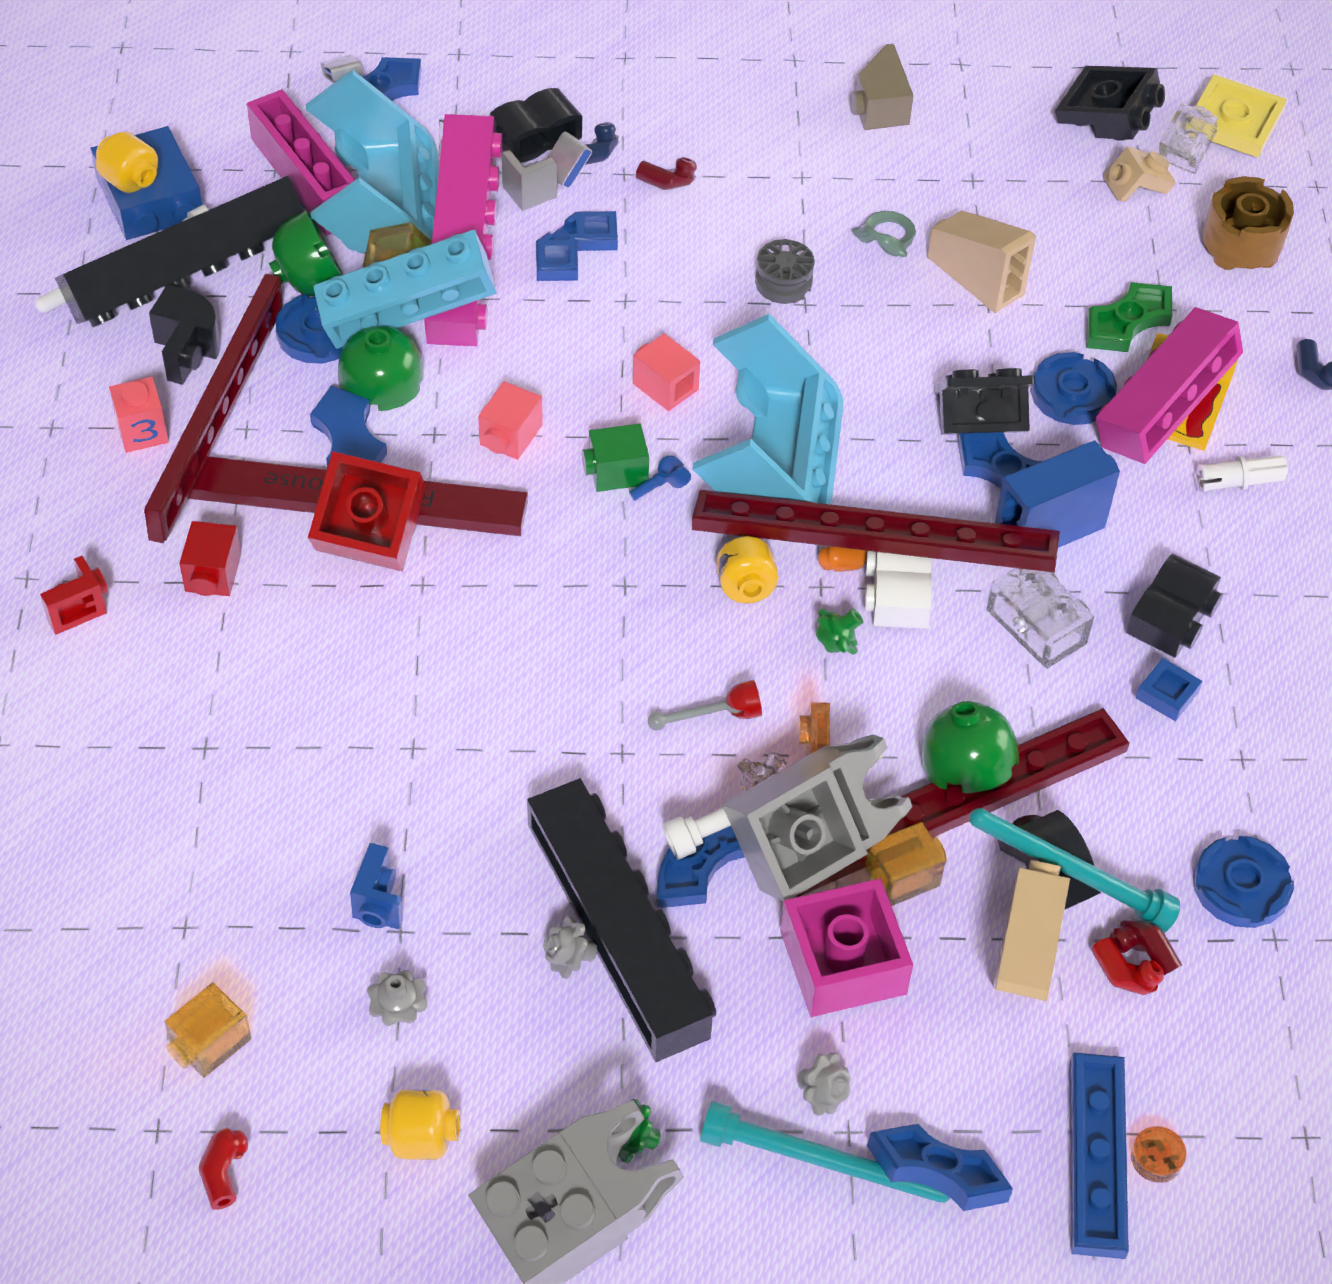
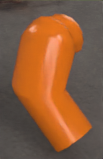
(841, 559)

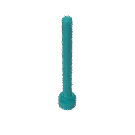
(1151, 906)
(725, 1127)

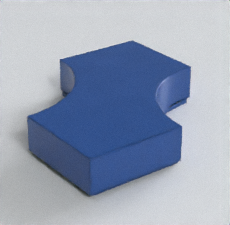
(396, 77)
(343, 421)
(990, 457)
(961, 1174)

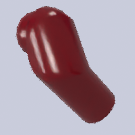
(667, 179)
(1148, 939)

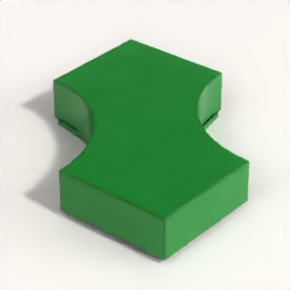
(1117, 324)

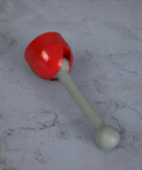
(741, 701)

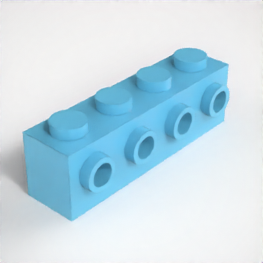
(406, 287)

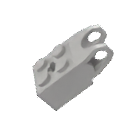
(813, 817)
(584, 1188)

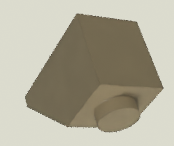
(883, 92)

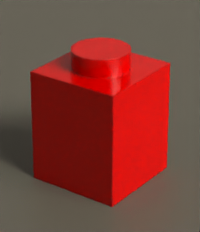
(210, 558)

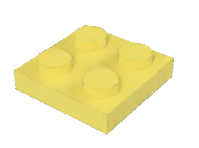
(1243, 114)

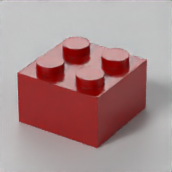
(367, 511)

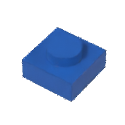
(1169, 689)

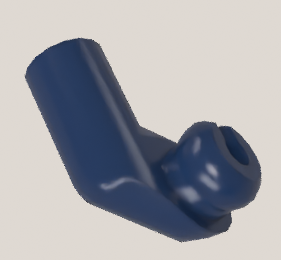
(604, 143)
(1310, 367)

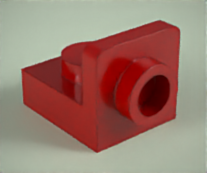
(76, 600)

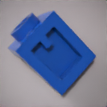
(372, 891)

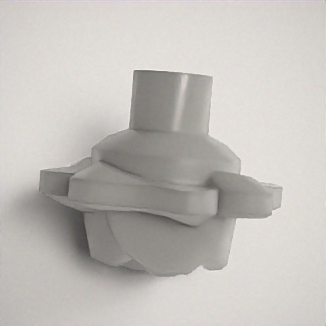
(567, 947)
(397, 998)
(825, 1083)

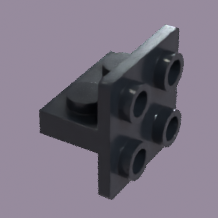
(984, 403)

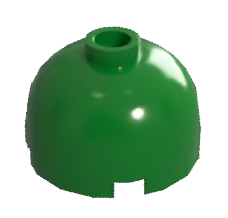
(302, 255)
(381, 367)
(969, 747)

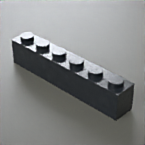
(177, 252)
(619, 918)

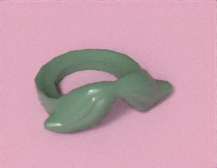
(888, 243)

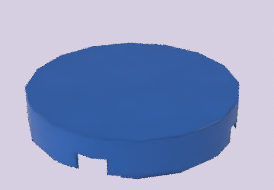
(302, 333)
(1072, 388)
(1243, 881)

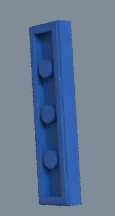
(1098, 1156)

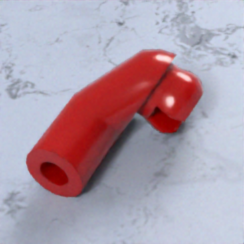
(1139, 979)
(214, 1166)

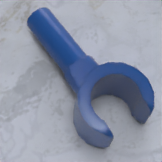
(669, 470)

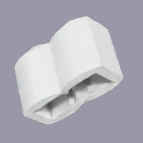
(900, 590)

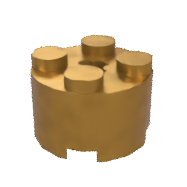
(1247, 224)

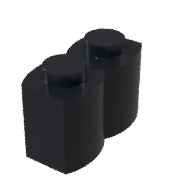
(536, 123)
(1174, 606)

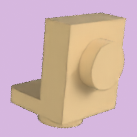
(1137, 169)

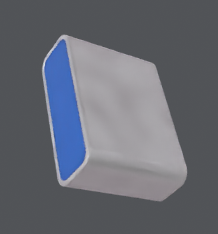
(338, 67)
(570, 158)

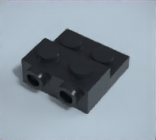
(1112, 100)

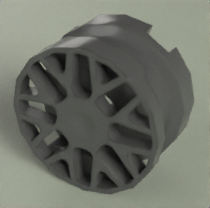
(784, 274)

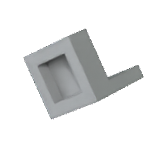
(531, 183)

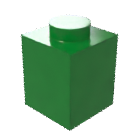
(616, 457)

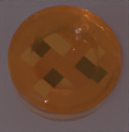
(1158, 1154)

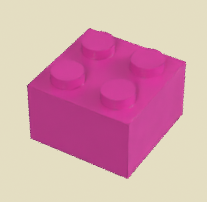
(846, 947)

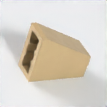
(983, 256)
(1032, 931)

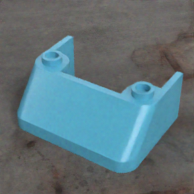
(392, 159)
(794, 424)

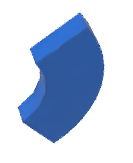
(686, 879)

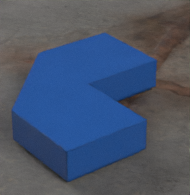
(581, 232)

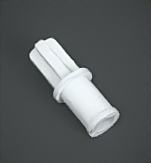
(1242, 472)

